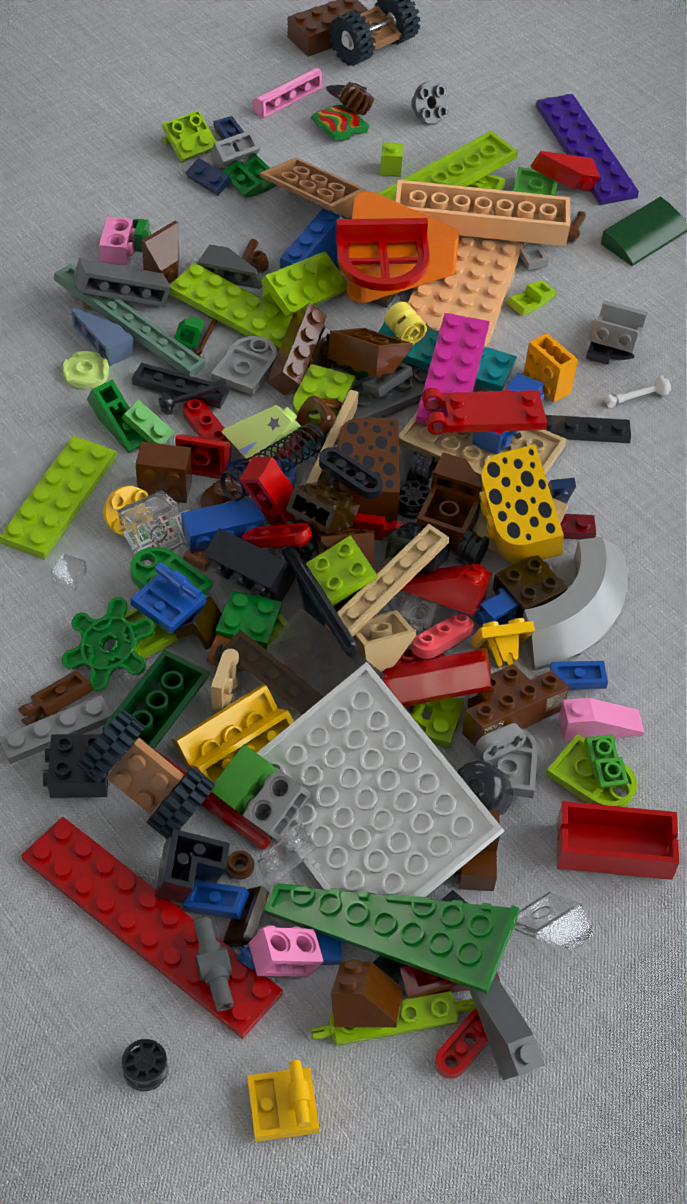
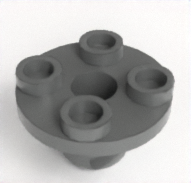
(430, 102)

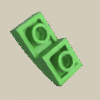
(604, 761)

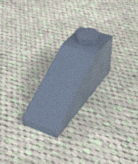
(103, 336)

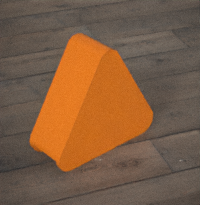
(441, 240)

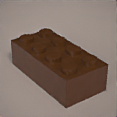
(311, 27)

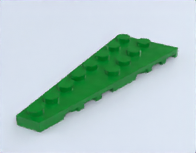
(434, 936)

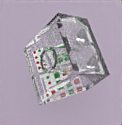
(152, 523)

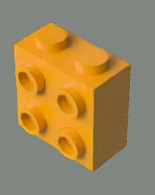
(551, 365)

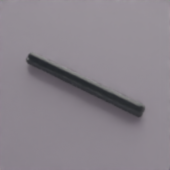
(320, 600)

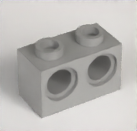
(233, 149)
(282, 808)

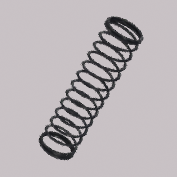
(301, 429)

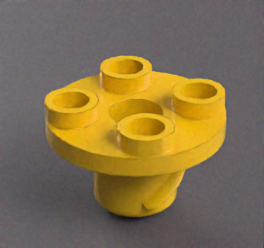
(118, 499)

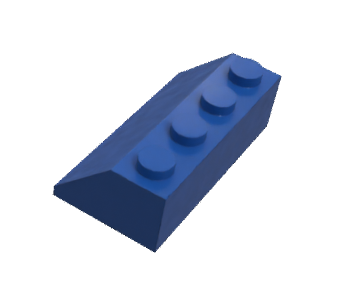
(315, 239)

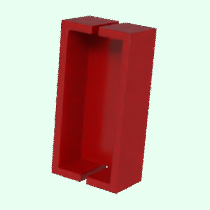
(617, 840)

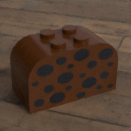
(375, 446)

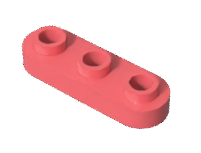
(442, 636)

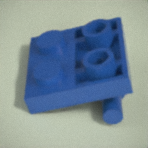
(168, 599)

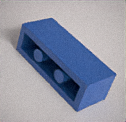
(234, 517)

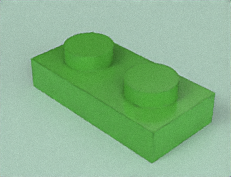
(147, 423)

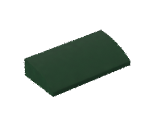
(644, 231)

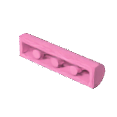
(288, 93)

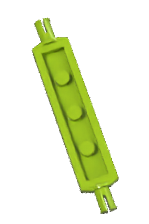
(415, 1015)

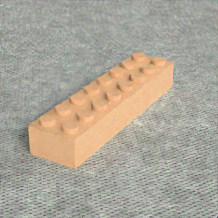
(491, 211)

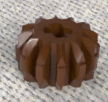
(356, 98)

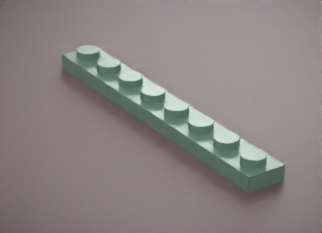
(137, 325)

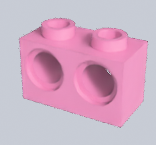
(117, 240)
(285, 952)

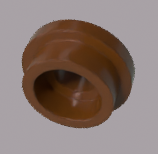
(243, 858)

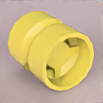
(405, 323)

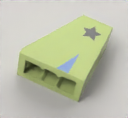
(262, 430)

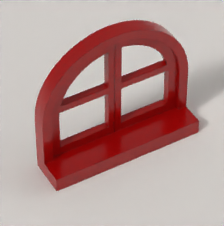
(383, 232)

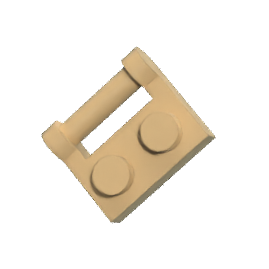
(225, 681)

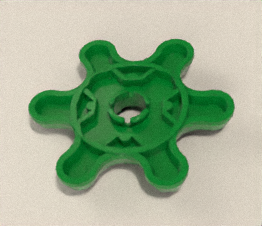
(95, 635)

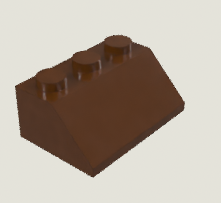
(367, 350)

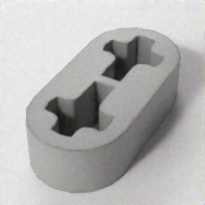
(500, 742)

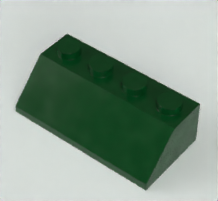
(162, 695)

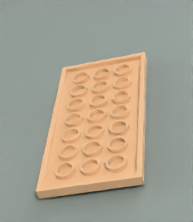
(475, 288)

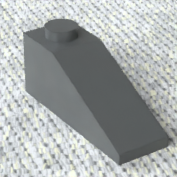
(230, 266)
(507, 1032)

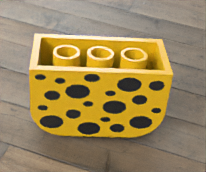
(520, 506)

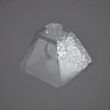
(555, 921)

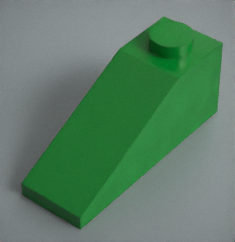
(109, 408)

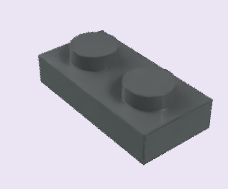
(381, 386)

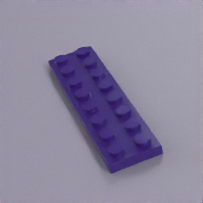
(581, 138)

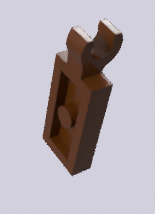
(55, 697)

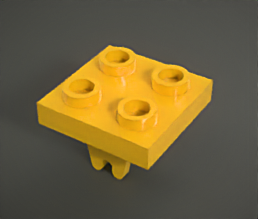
(503, 639)

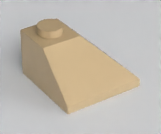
(384, 639)

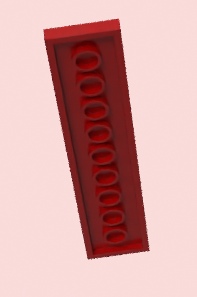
(144, 922)

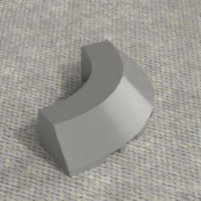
(584, 609)

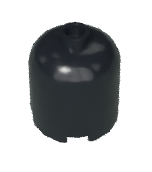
(488, 785)

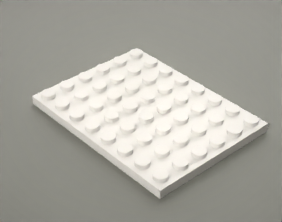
(382, 795)

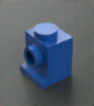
(497, 609)

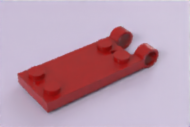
(484, 411)

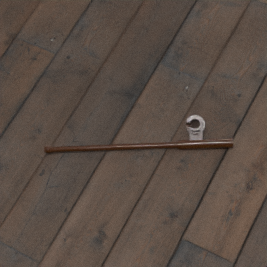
(257, 260)

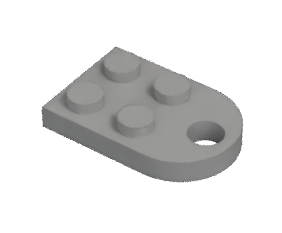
(245, 366)
(520, 766)

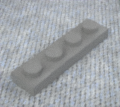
(35, 736)

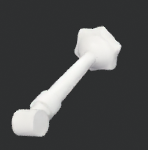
(661, 386)

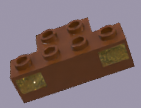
(513, 700)

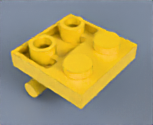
(283, 1103)

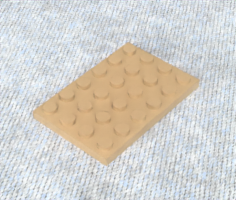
(418, 438)

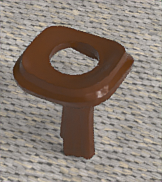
(324, 408)

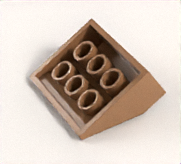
(315, 185)

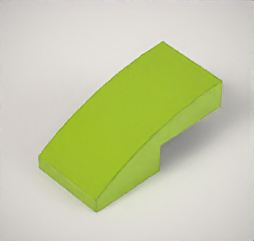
(534, 297)

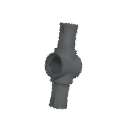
(213, 964)

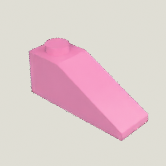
(597, 718)

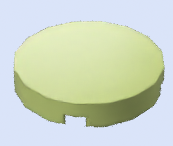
(85, 370)

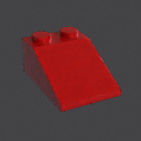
(454, 586)

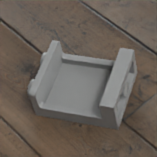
(618, 326)

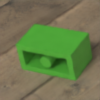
(242, 778)

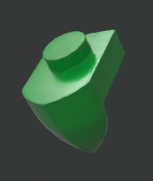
(142, 231)

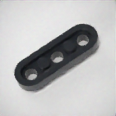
(363, 480)

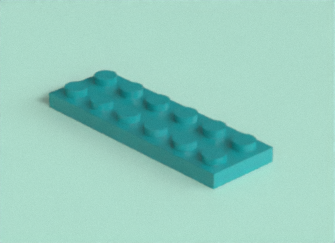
(493, 368)

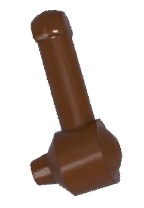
(574, 228)

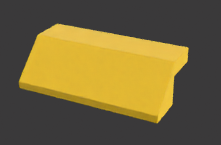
(247, 721)

